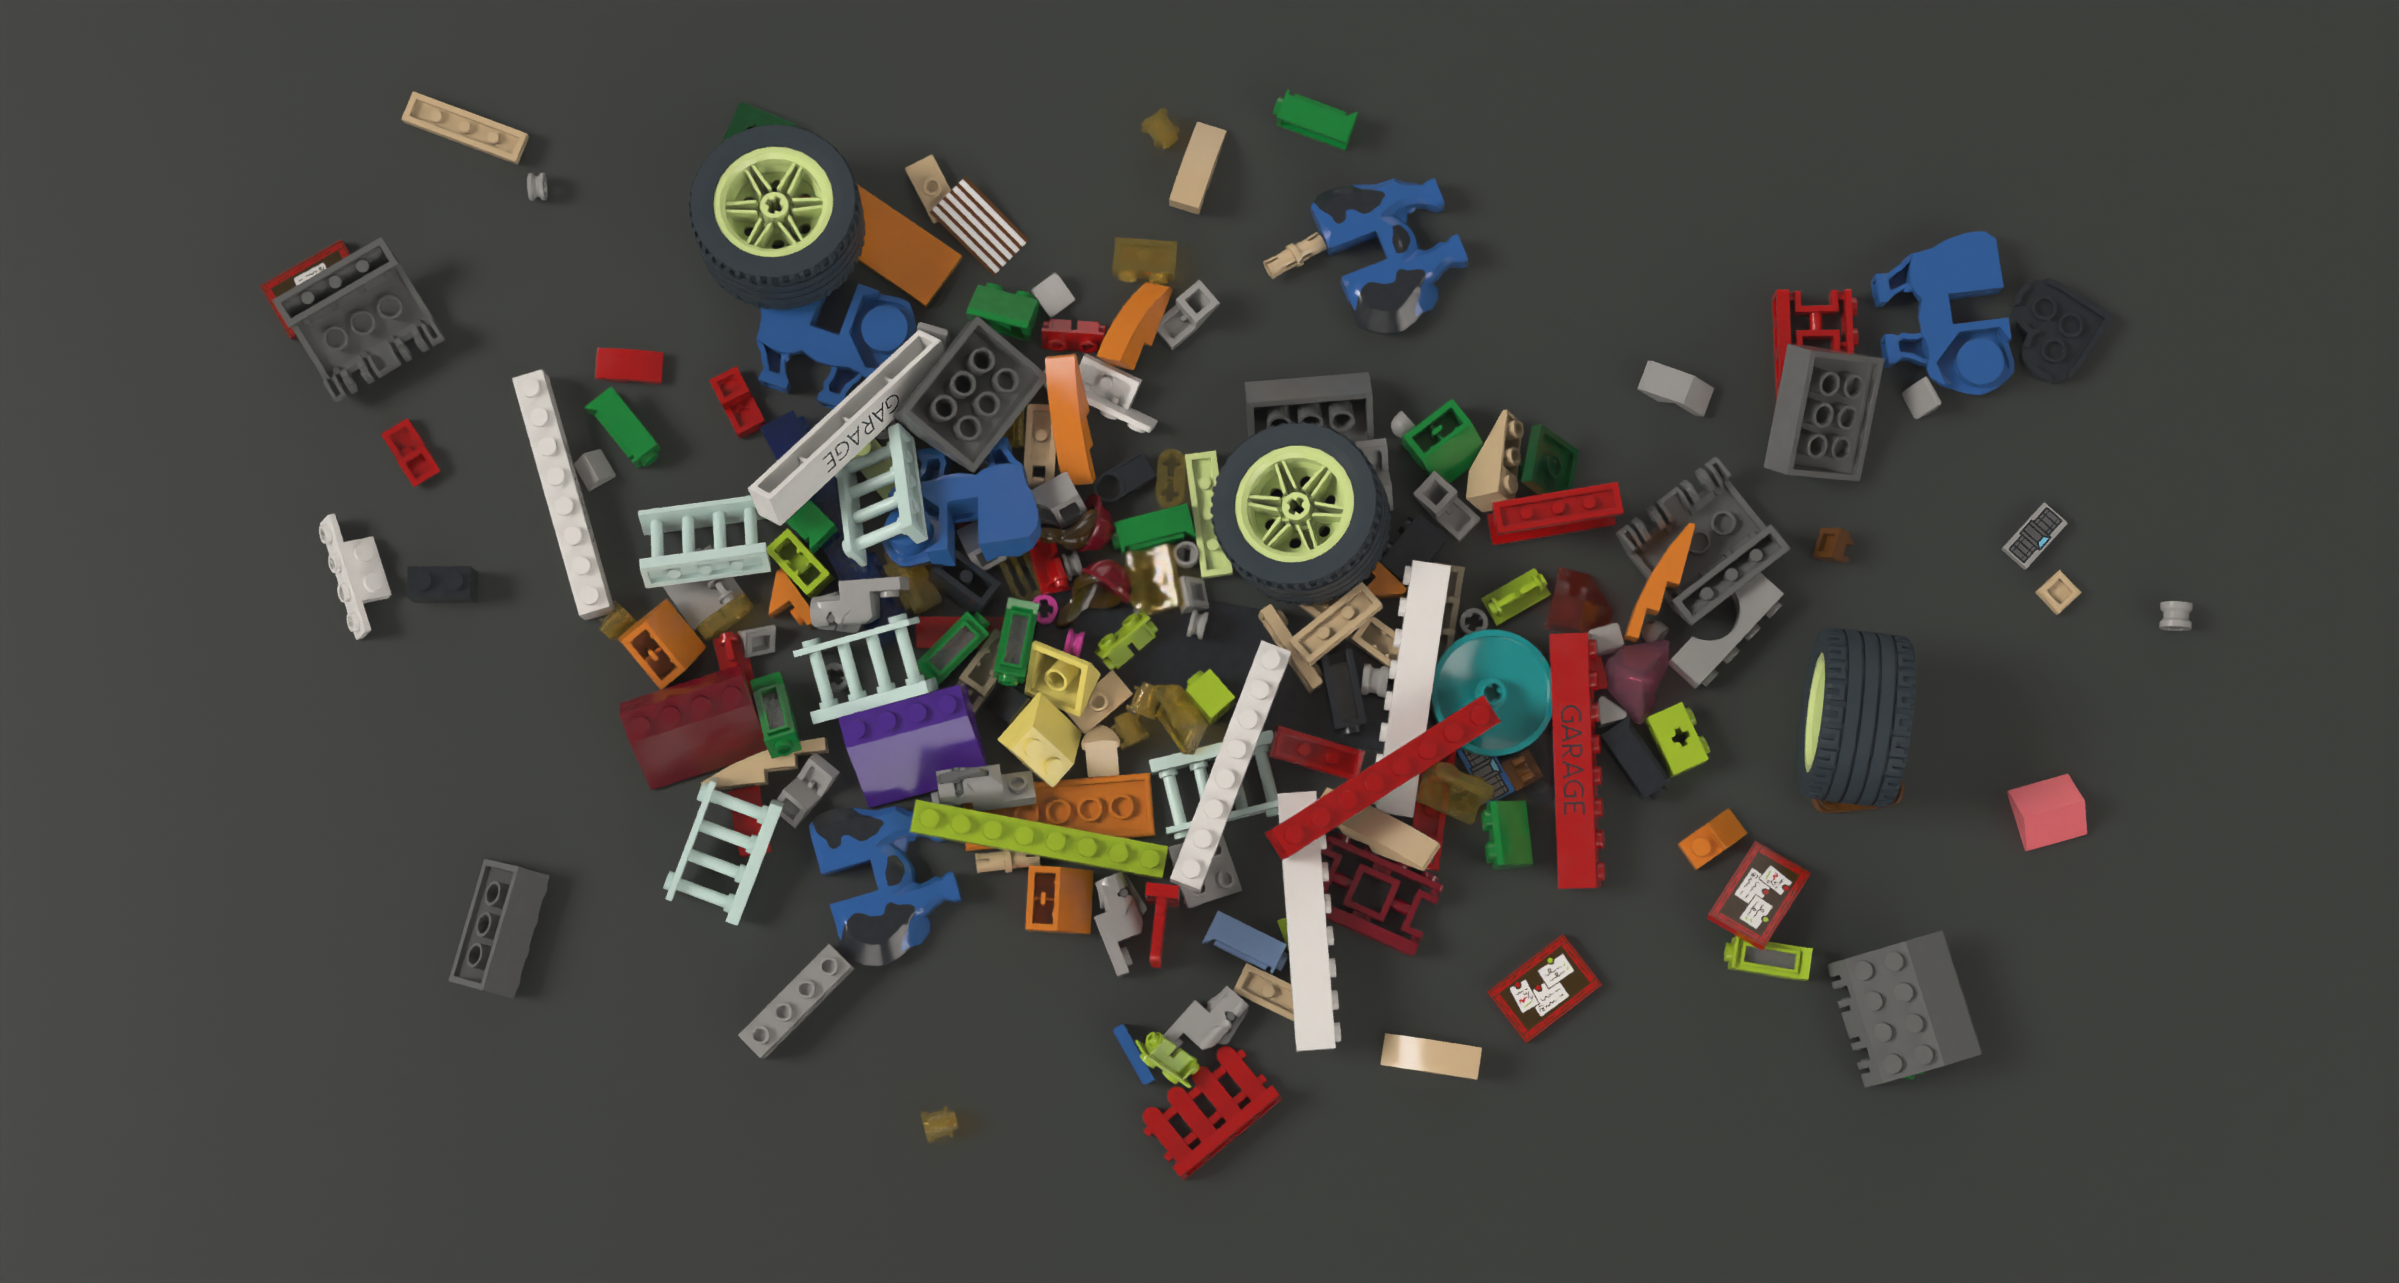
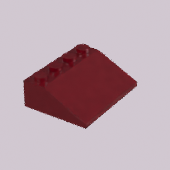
(693, 727)

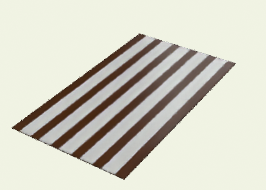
(979, 226)

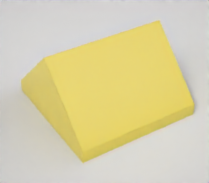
(1060, 678)

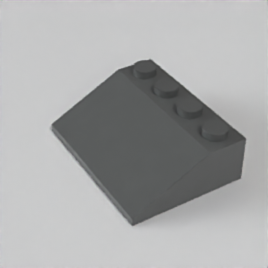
(971, 395)
(1823, 413)

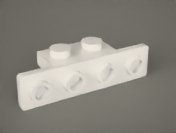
(1113, 393)
(357, 572)

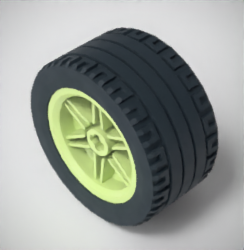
(798, 166)
(1321, 565)
(1856, 717)

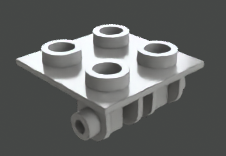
(702, 598)
(1220, 879)

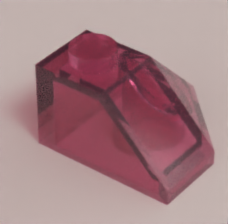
(1636, 675)

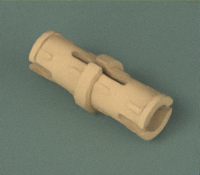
(1294, 255)
(1004, 861)

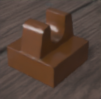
(1832, 544)
(1522, 770)

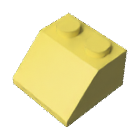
(1043, 740)

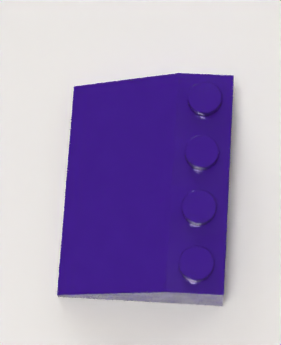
(909, 740)

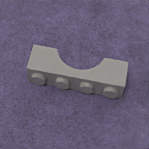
(1056, 503)
(1699, 657)

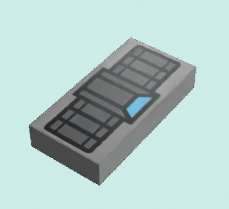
(2034, 536)

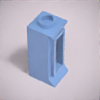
(1246, 943)

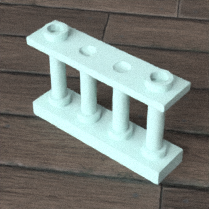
(906, 497)
(705, 564)
(858, 699)
(1168, 766)
(743, 874)

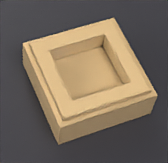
(2058, 592)

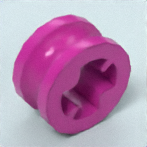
(1052, 604)
(1074, 643)

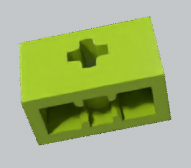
(800, 563)
(1209, 695)
(1662, 730)

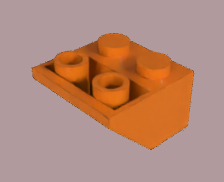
(662, 644)
(1059, 900)

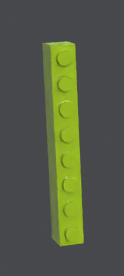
(1038, 839)

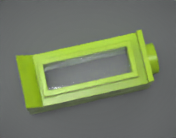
(1774, 961)

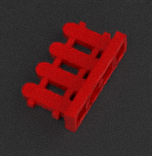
(1162, 896)
(1227, 1107)

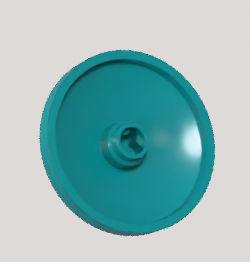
(1510, 677)

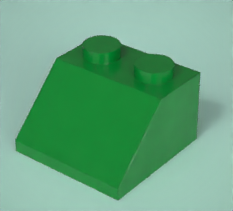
(1005, 312)

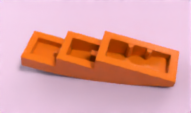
(1068, 418)
(1665, 574)

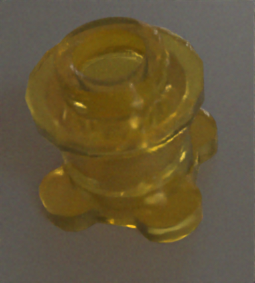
(1161, 129)
(616, 622)
(1144, 701)
(1129, 730)
(939, 1123)

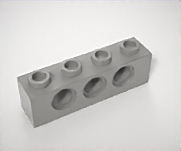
(796, 1001)

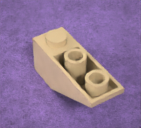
(1496, 466)

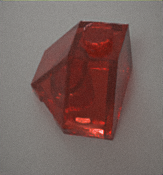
(1576, 604)

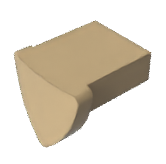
(1101, 751)

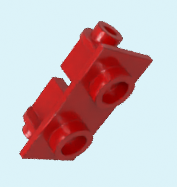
(1059, 336)
(1049, 568)
(730, 654)

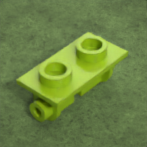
(1516, 596)
(1116, 646)
(1157, 1053)

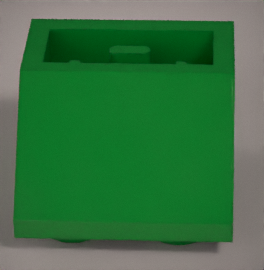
(1444, 443)
(1508, 834)

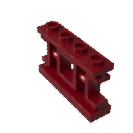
(1381, 869)

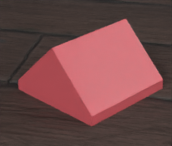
(2048, 812)

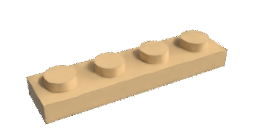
(465, 128)

